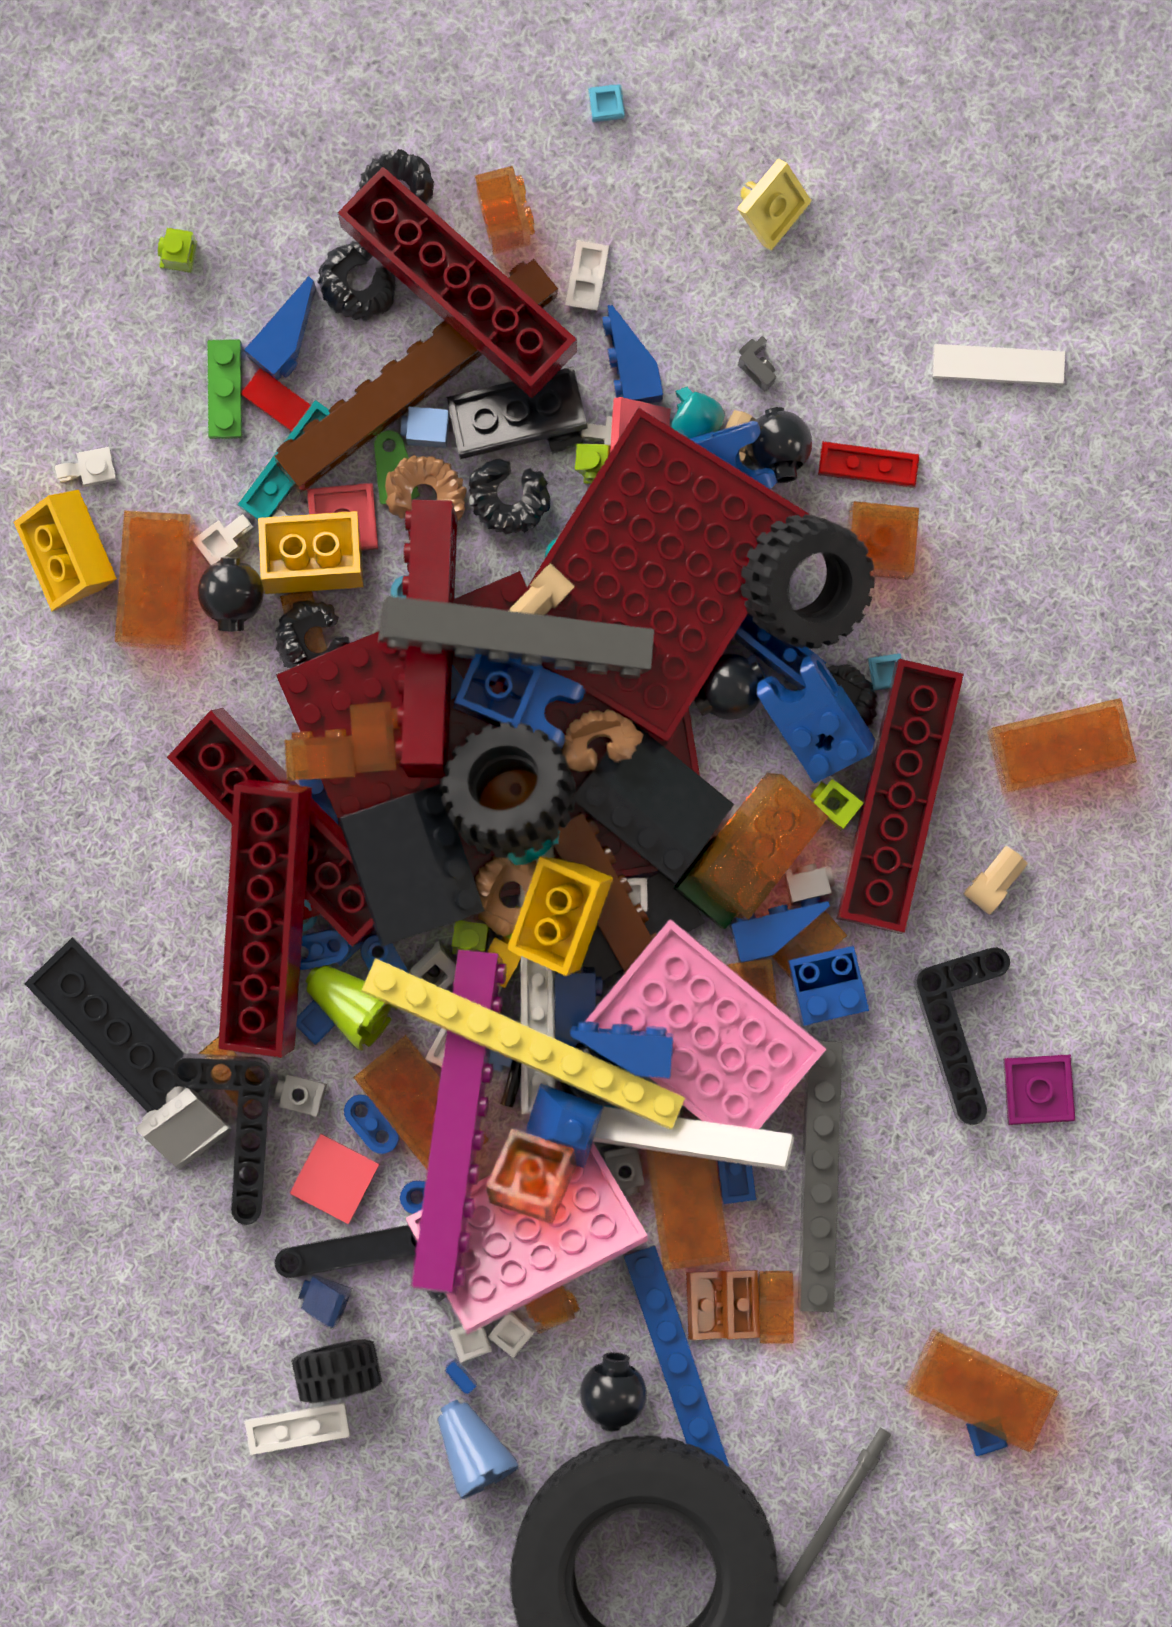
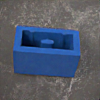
(827, 986)

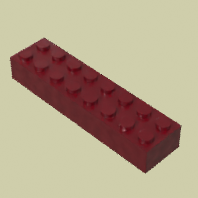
(457, 282)
(427, 677)
(224, 754)
(900, 796)
(264, 917)

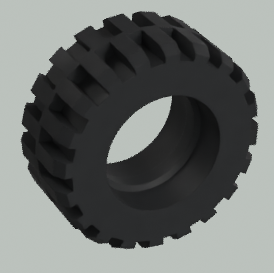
(843, 593)
(496, 753)

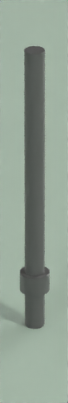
(867, 1461)

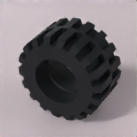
(336, 1371)

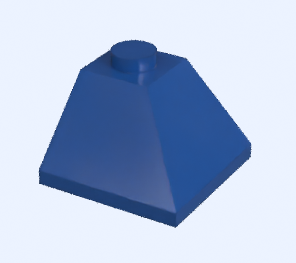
(565, 1120)

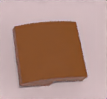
(723, 1304)

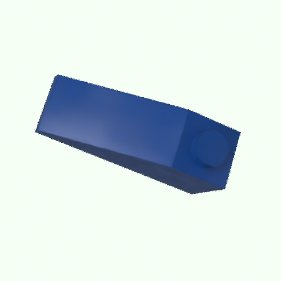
(281, 338)

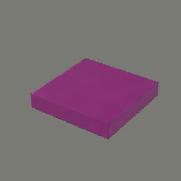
(1039, 1089)

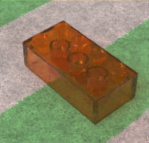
(154, 580)
(1061, 746)
(757, 845)
(405, 1093)
(687, 1210)
(981, 1390)

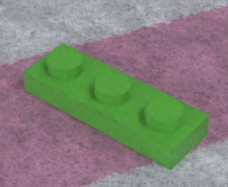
(224, 389)

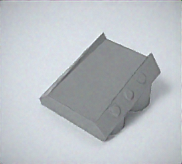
(183, 1126)

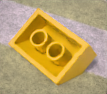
(64, 549)
(310, 552)
(560, 914)

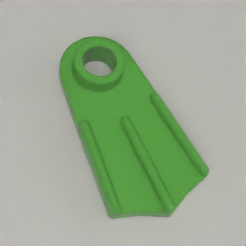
(388, 461)

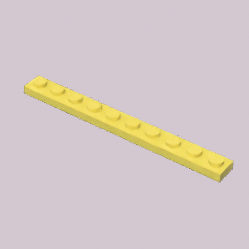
(523, 1044)

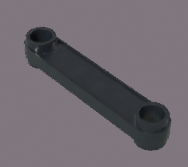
(349, 1251)

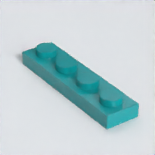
(272, 484)

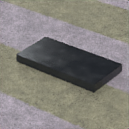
(508, 417)
(663, 904)

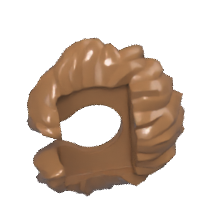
(426, 471)
(595, 725)
(489, 885)

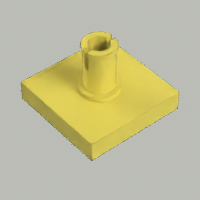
(773, 204)

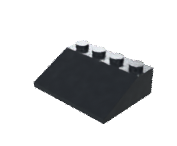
(654, 805)
(411, 865)

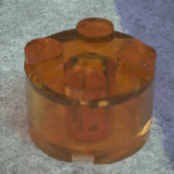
(552, 1309)

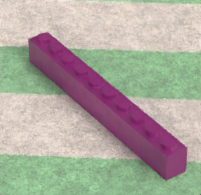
(457, 1135)

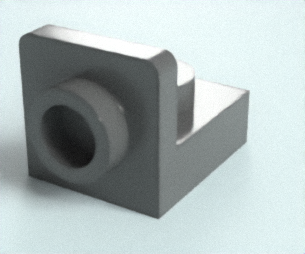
(759, 370)

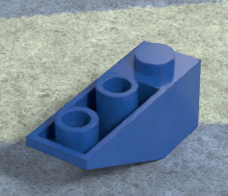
(635, 365)
(768, 934)
(639, 1052)

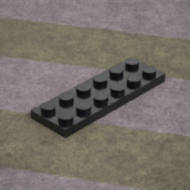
(110, 1024)

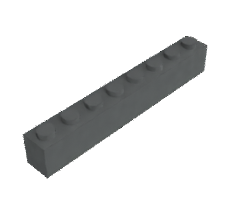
(516, 636)
(820, 1181)

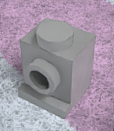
(808, 882)
(443, 958)
(313, 1098)

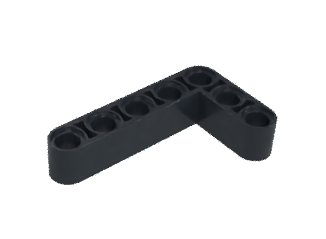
(952, 1025)
(245, 1123)

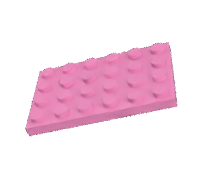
(730, 1044)
(524, 1258)

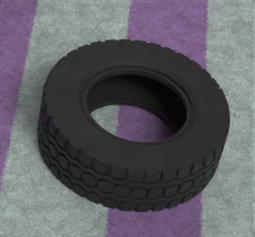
(644, 1475)

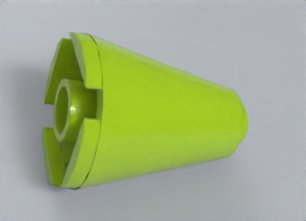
(352, 1011)

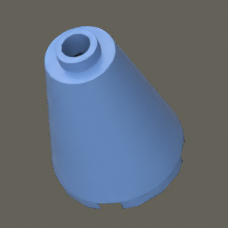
(473, 1450)

